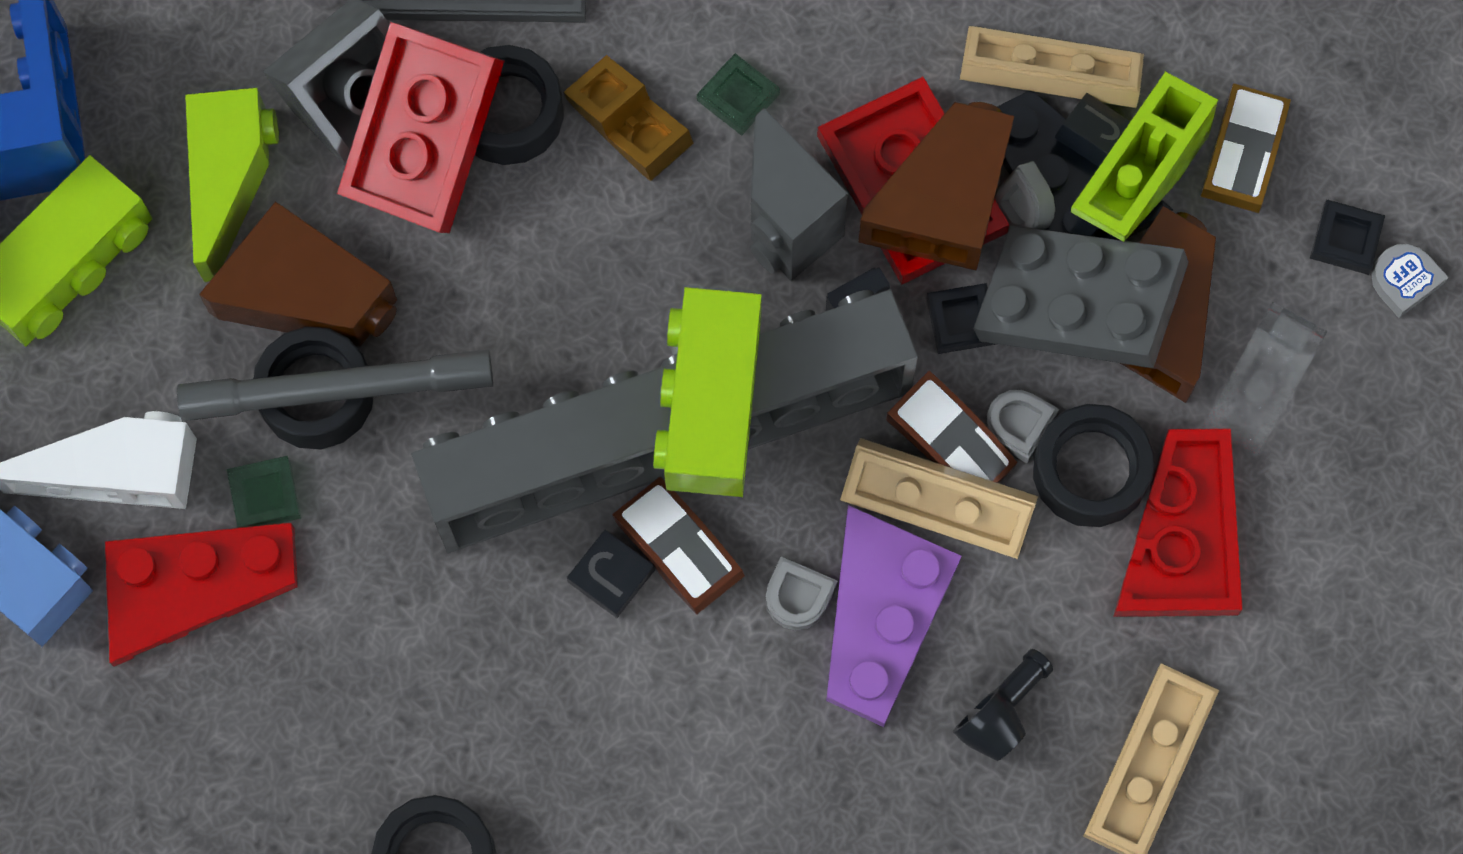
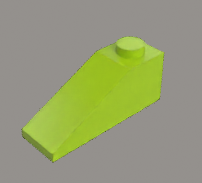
(1147, 157)
(226, 166)

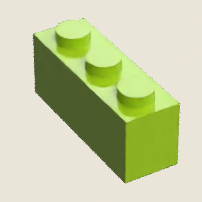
(66, 248)
(709, 392)

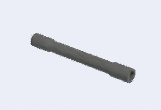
(235, 396)

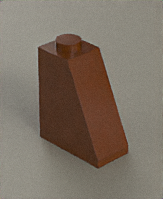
(944, 189)
(299, 278)
(1182, 347)

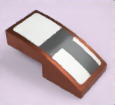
(949, 431)
(678, 545)

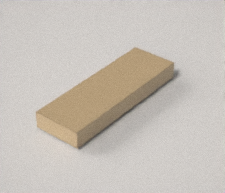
(1052, 66)
(938, 498)
(1151, 762)

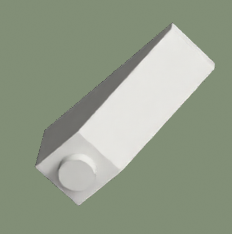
(114, 463)

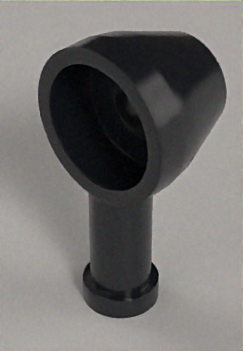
(997, 726)

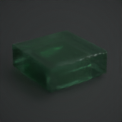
(738, 94)
(264, 493)

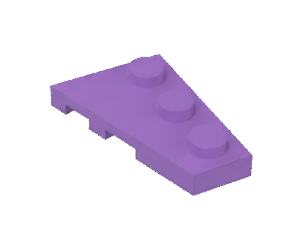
(883, 612)

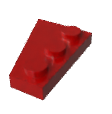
(1187, 534)
(184, 581)

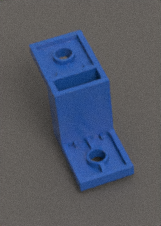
(42, 122)

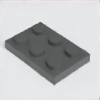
(1081, 296)

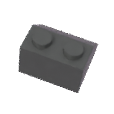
(331, 73)
(794, 202)

